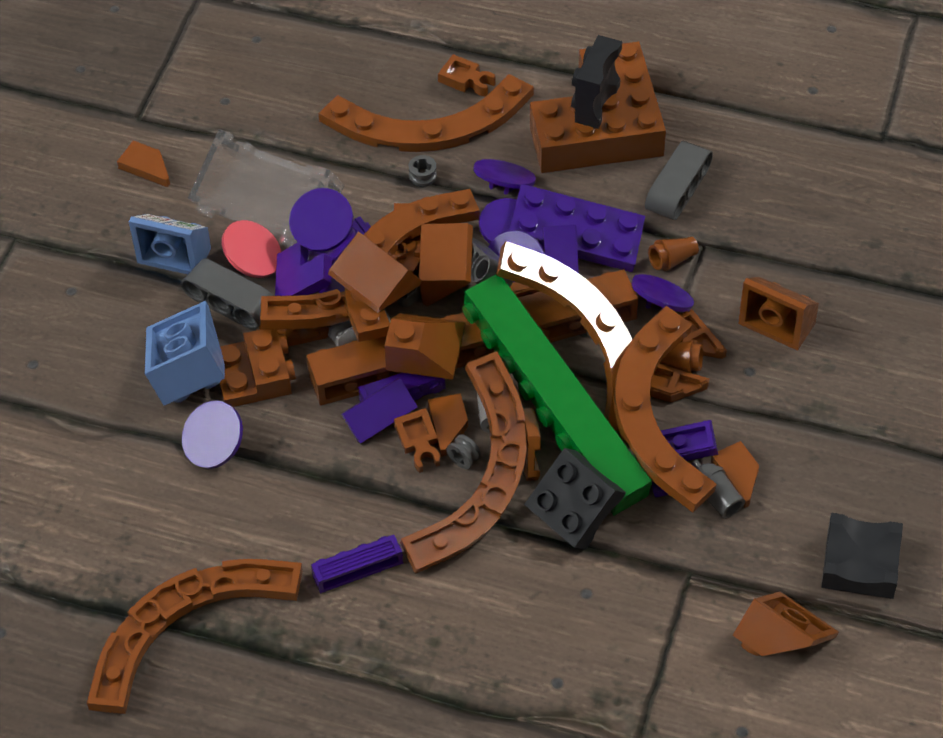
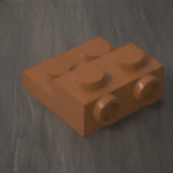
(256, 368)

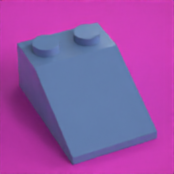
(183, 354)

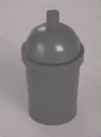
(726, 497)

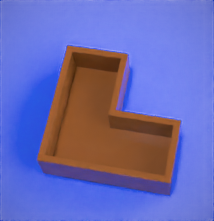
(629, 125)

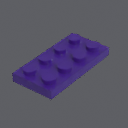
(603, 232)

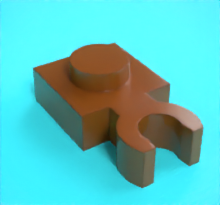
(462, 74)
(417, 435)

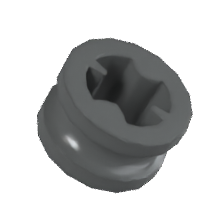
(422, 162)
(463, 451)

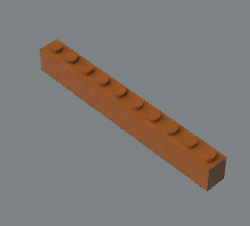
(342, 369)

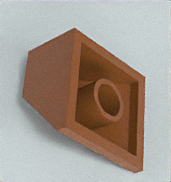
(423, 345)
(780, 625)

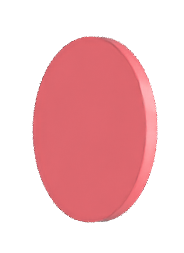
(250, 248)

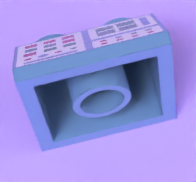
(169, 242)

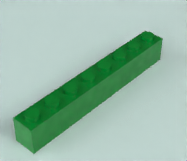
(552, 387)

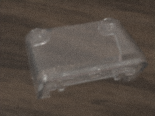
(254, 185)

